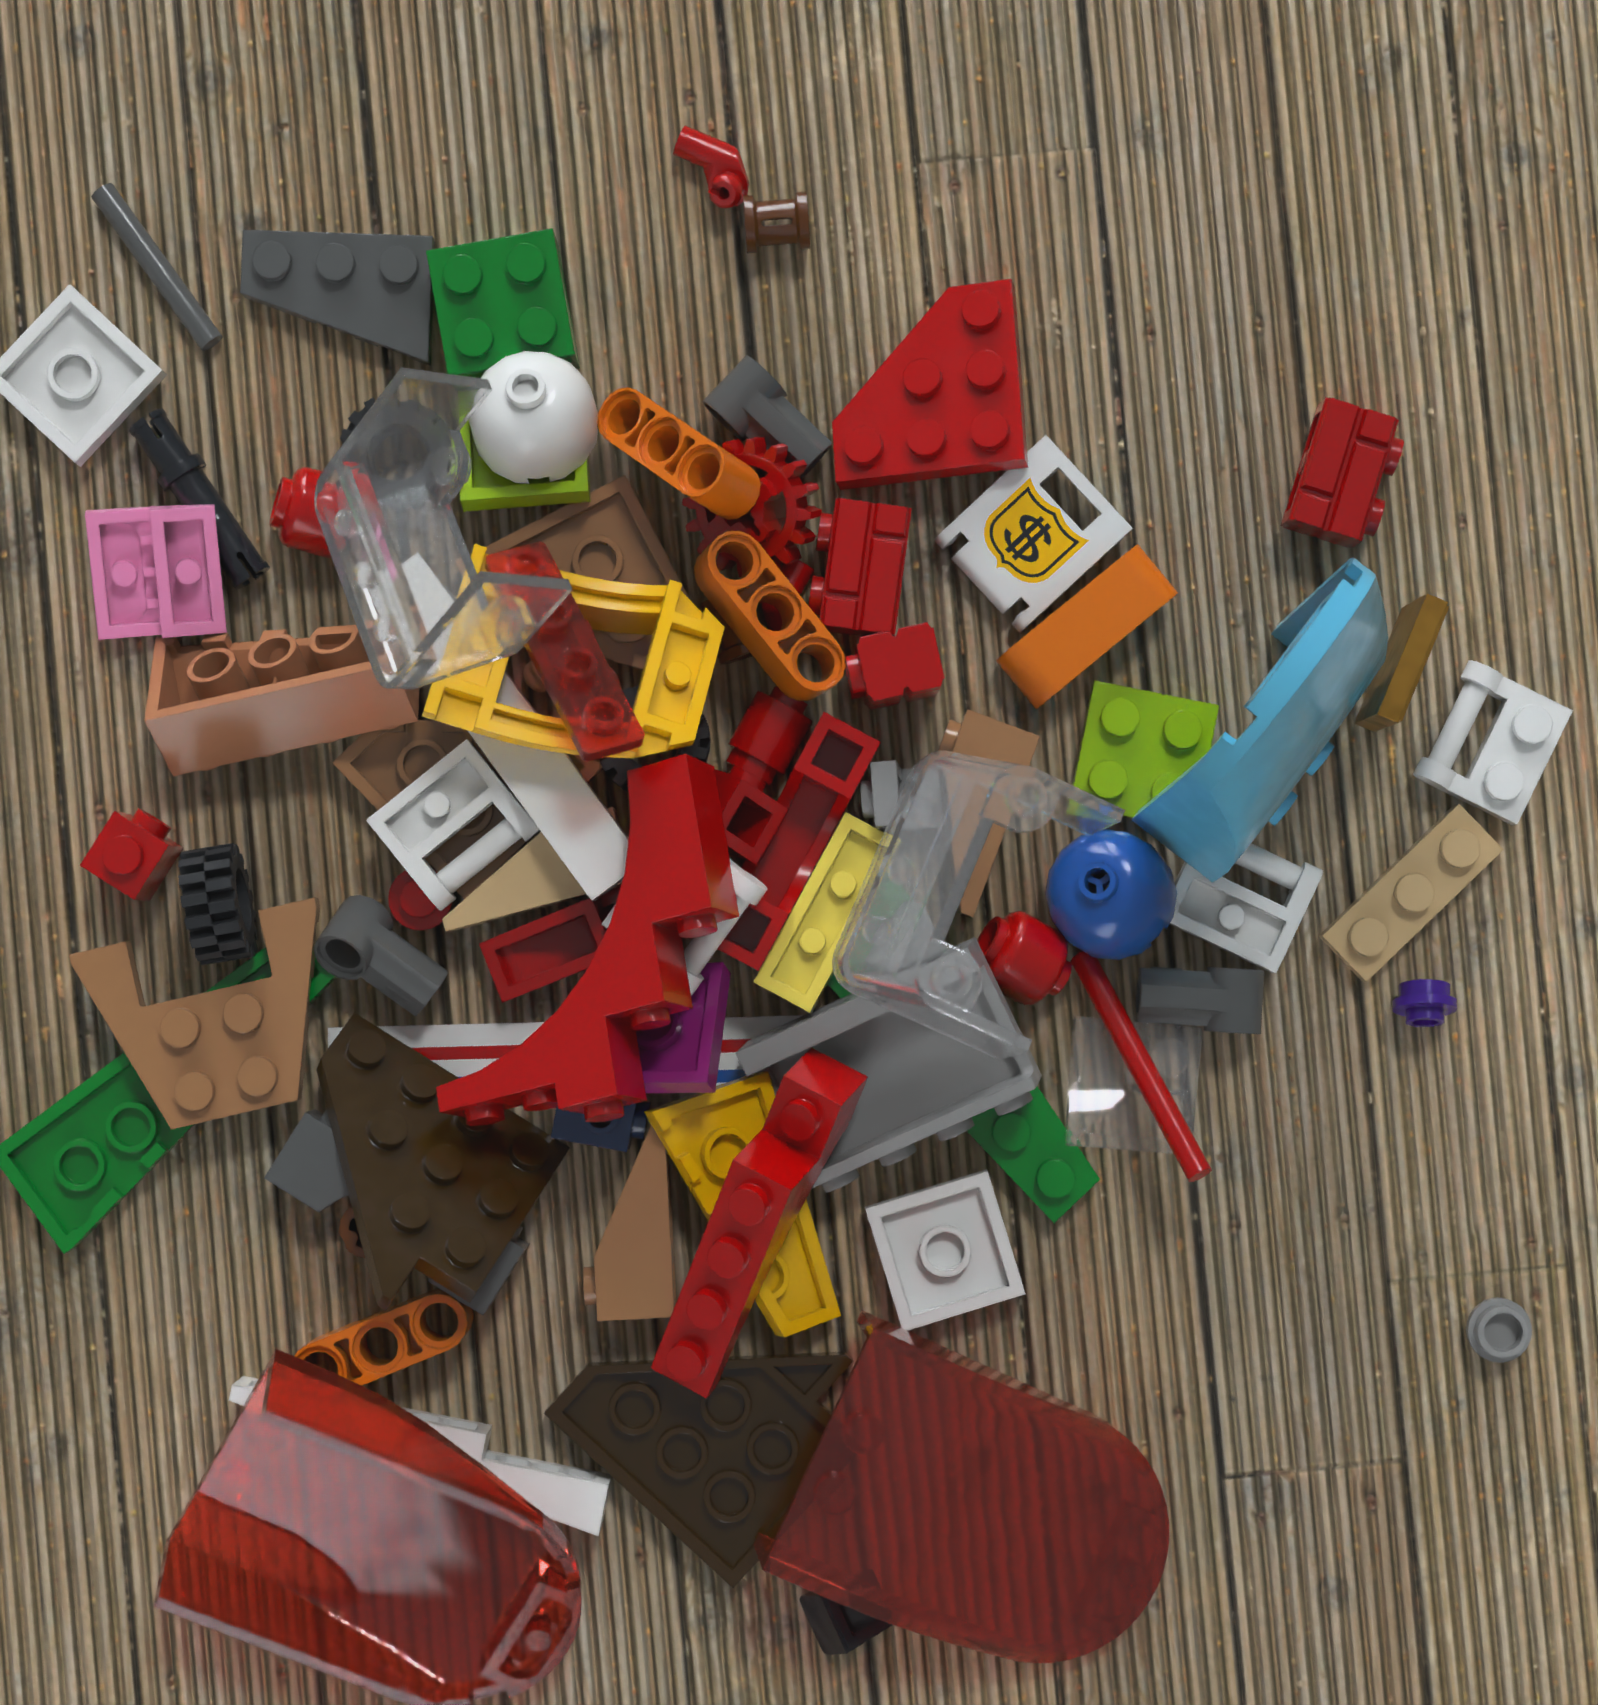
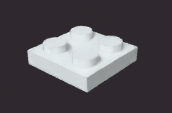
(76, 375)
(945, 1250)

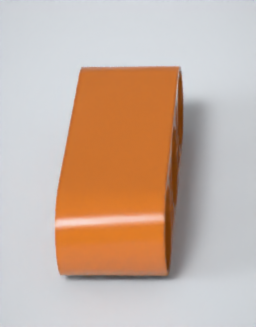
(678, 453)
(1086, 626)
(800, 627)
(408, 1325)

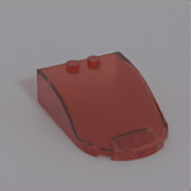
(972, 1508)
(370, 1548)

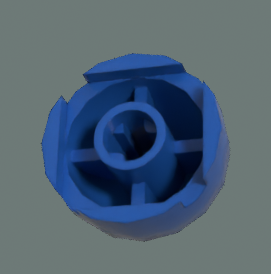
(1127, 913)

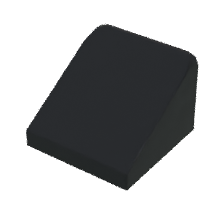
(838, 1626)

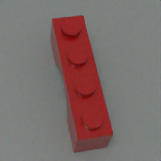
(815, 801)

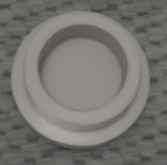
(1499, 1330)

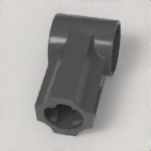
(755, 406)
(363, 945)
(1217, 999)

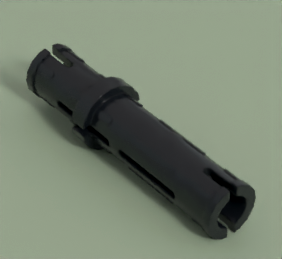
(185, 477)

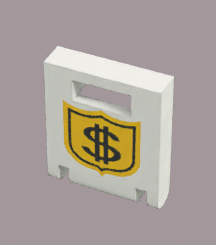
(1026, 541)

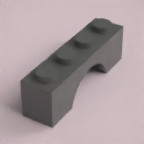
(313, 1174)

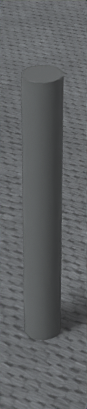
(156, 266)

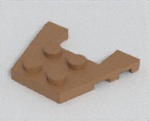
(222, 1046)

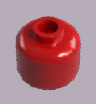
(296, 515)
(1025, 957)

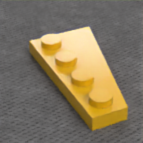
(702, 1140)

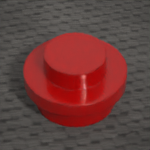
(412, 906)

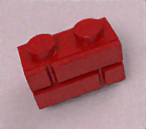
(1342, 473)
(863, 567)
(895, 667)

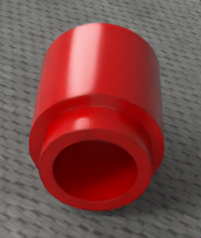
(769, 735)

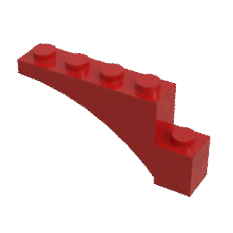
(754, 1217)

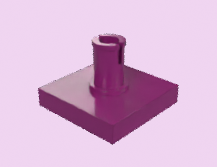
(688, 1050)

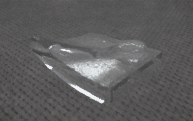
(1103, 1097)

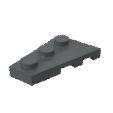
(347, 281)

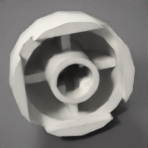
(535, 418)

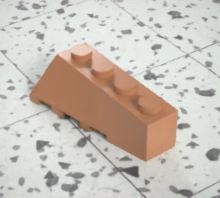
(265, 696)

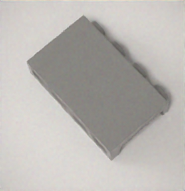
(915, 1075)

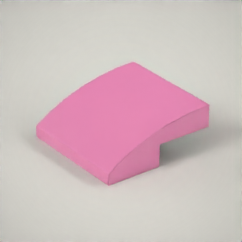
(156, 571)

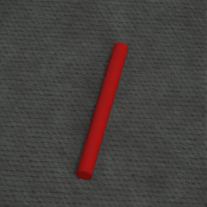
(1141, 1067)

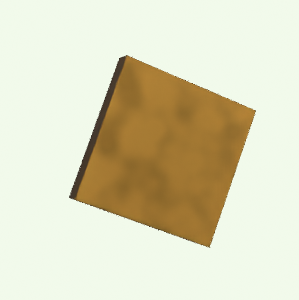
(1404, 663)

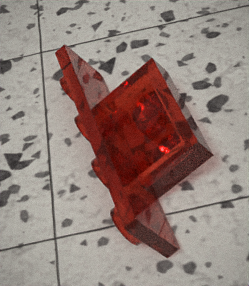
(573, 665)

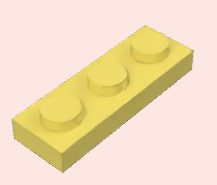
(803, 952)

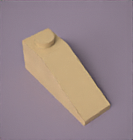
(523, 884)

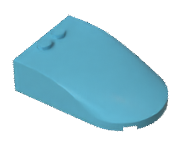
(1241, 784)

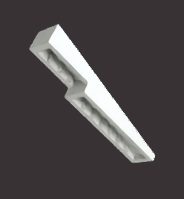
(560, 804)
(558, 1490)

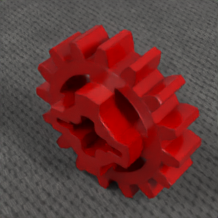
(778, 512)

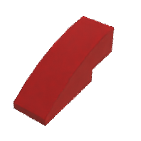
(547, 947)

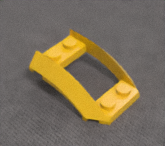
(669, 690)

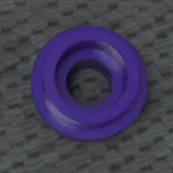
(1424, 1002)

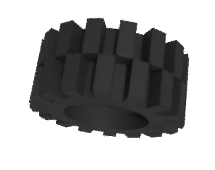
(217, 904)

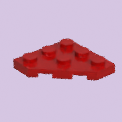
(942, 398)

